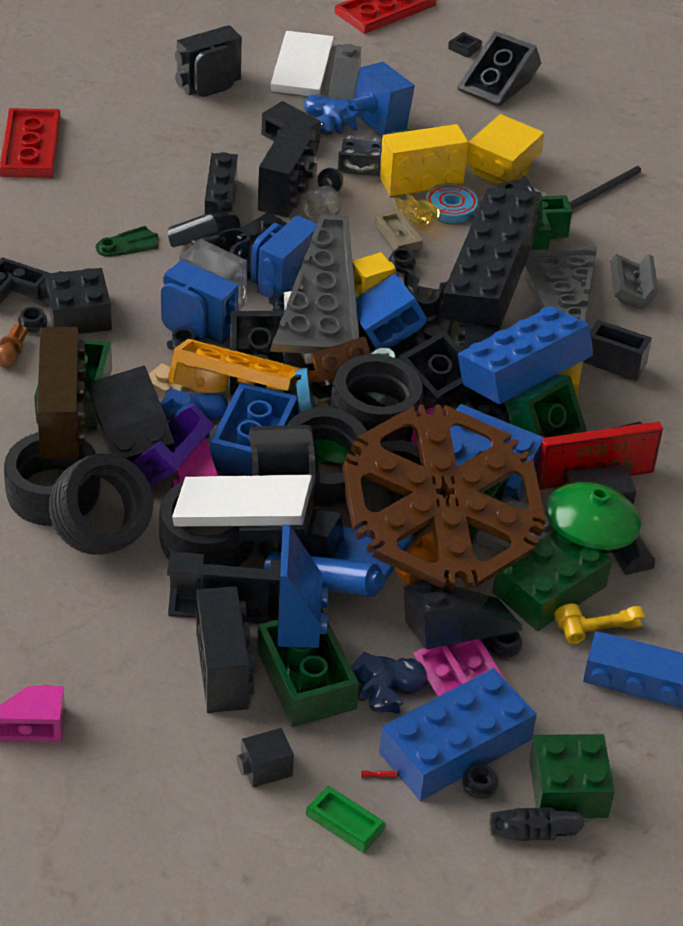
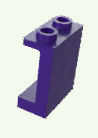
(188, 431)

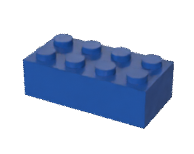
(525, 354)
(455, 731)

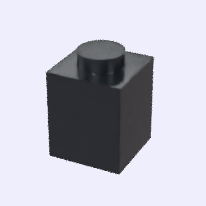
(266, 757)

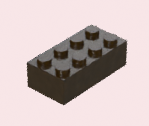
(60, 392)

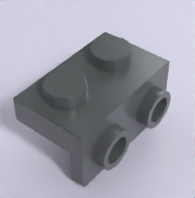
(634, 281)

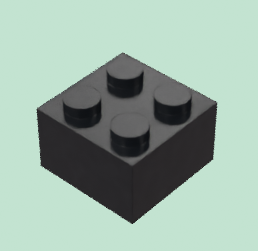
(79, 300)
(438, 369)

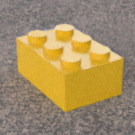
(423, 159)

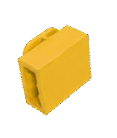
(504, 150)

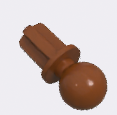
(12, 345)

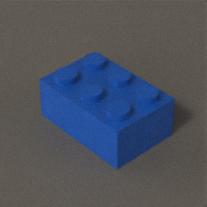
(248, 408)
(468, 444)

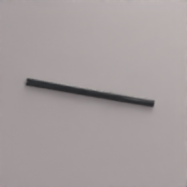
(604, 187)

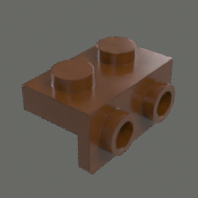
(330, 359)

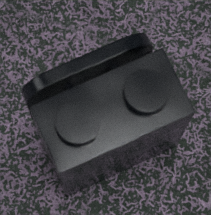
(209, 61)

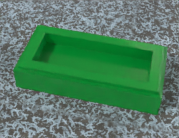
(345, 819)

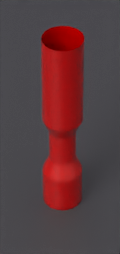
(381, 774)

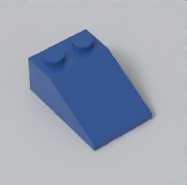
(300, 595)

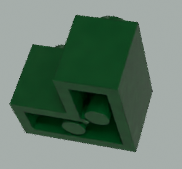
(555, 221)

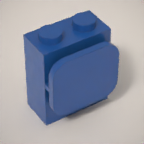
(280, 255)
(198, 301)
(389, 313)

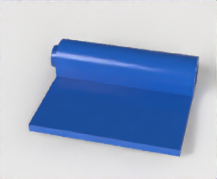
(352, 567)

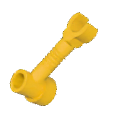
(575, 625)

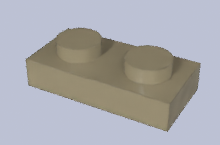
(398, 230)

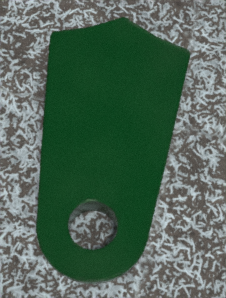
(128, 242)

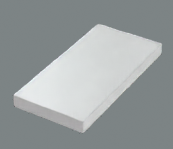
(302, 63)
(243, 500)

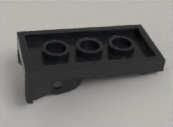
(241, 240)
(432, 305)

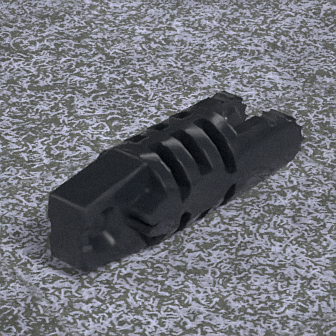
(534, 823)

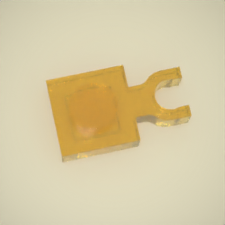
(419, 211)

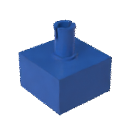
(382, 98)

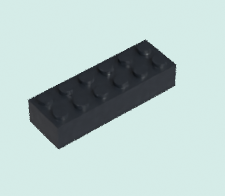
(493, 256)

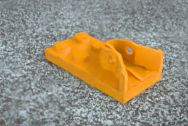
(198, 361)

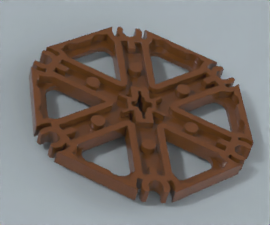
(426, 506)

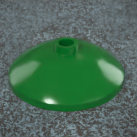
(593, 516)

